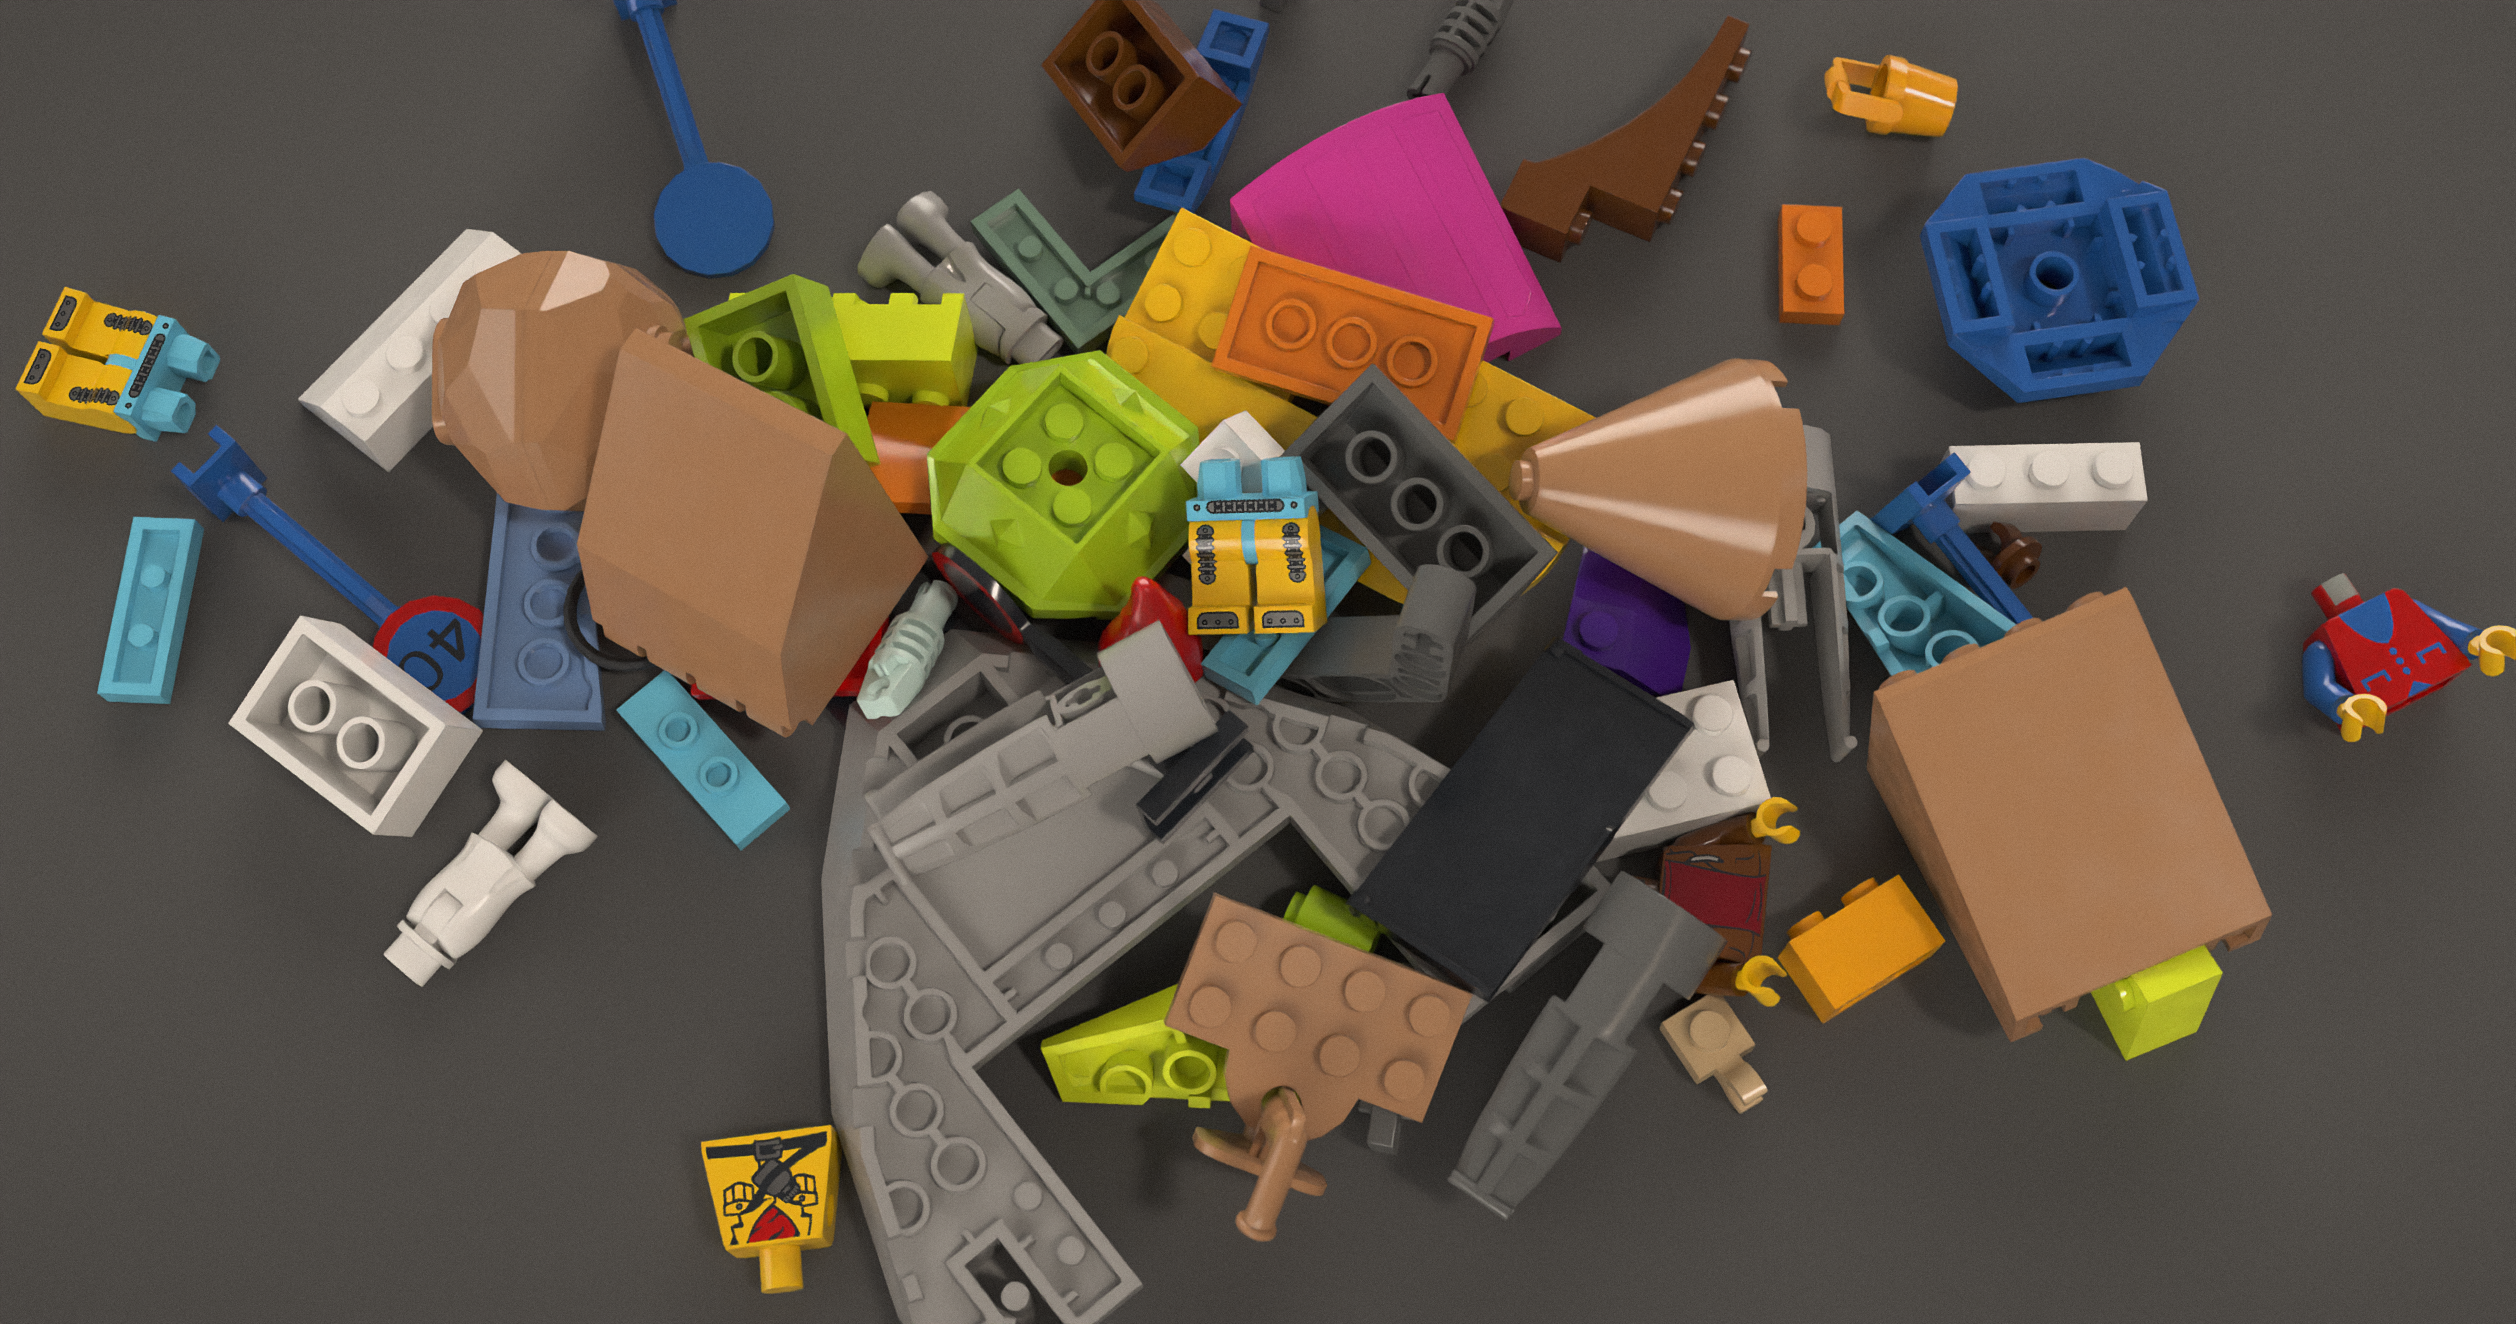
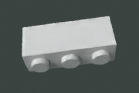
(2049, 486)

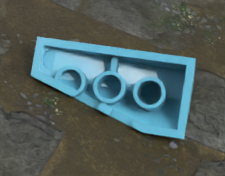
(1906, 603)

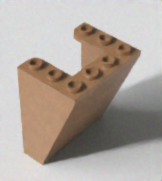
(2061, 809)

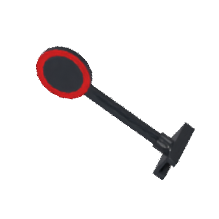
(1188, 775)

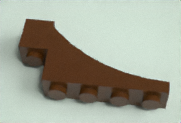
(1634, 170)

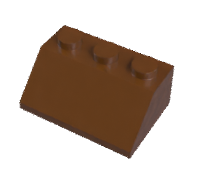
(1139, 83)

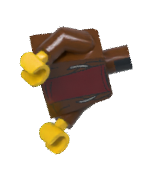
(1723, 881)

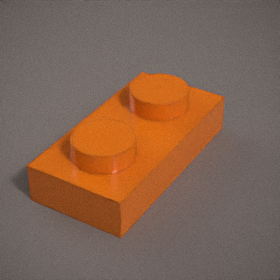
(1810, 264)

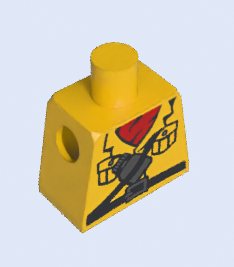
(776, 1198)

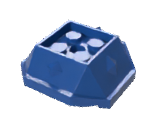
(2091, 236)

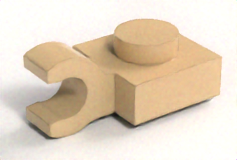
(1711, 1043)

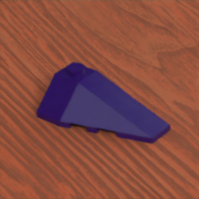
(1628, 626)

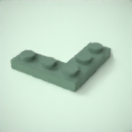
(1077, 301)

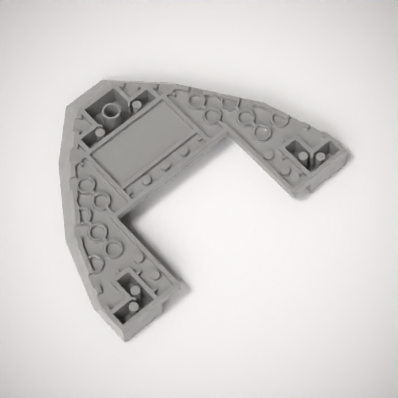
(986, 947)

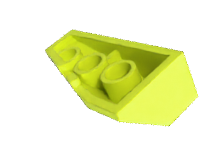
(1135, 1058)

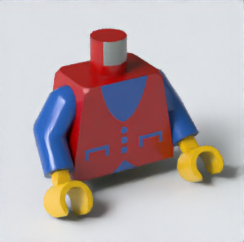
(2388, 654)

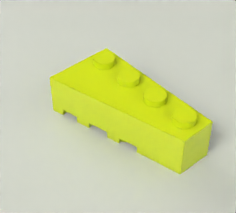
(908, 348)

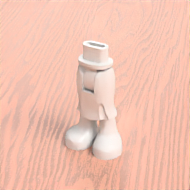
(484, 878)

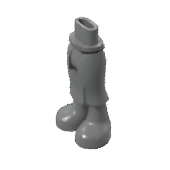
(999, 309)

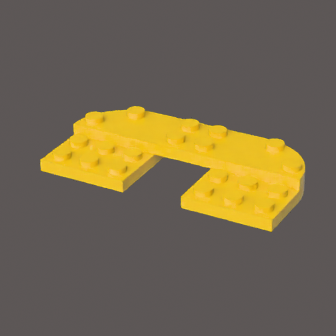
(1174, 335)

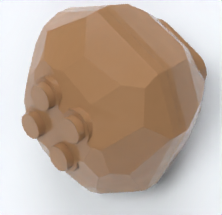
(533, 365)

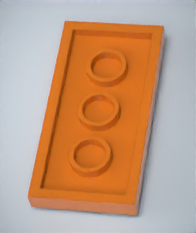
(1322, 328)

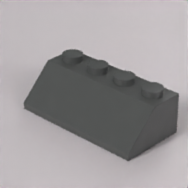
(1418, 496)

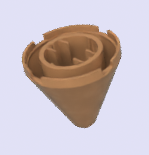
(1683, 487)

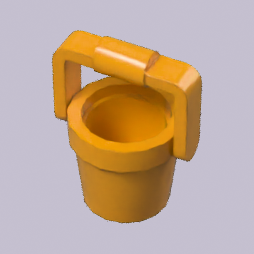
(1900, 99)

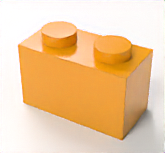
(1859, 947)

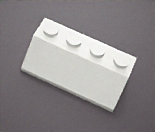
(383, 382)

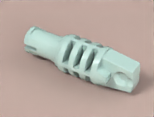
(907, 652)

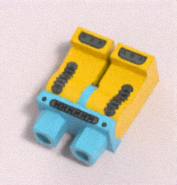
(115, 368)
(1255, 552)

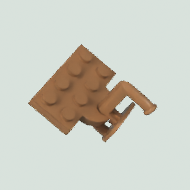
(1311, 1022)

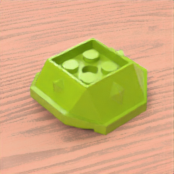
(1053, 543)

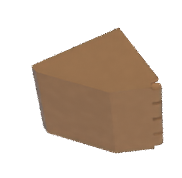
(736, 537)

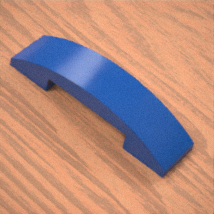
(1234, 50)

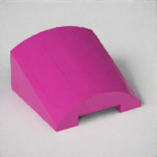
(1404, 209)

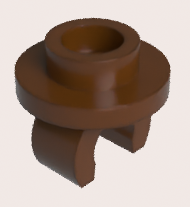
(2017, 557)

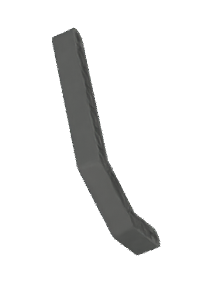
(1357, 657)

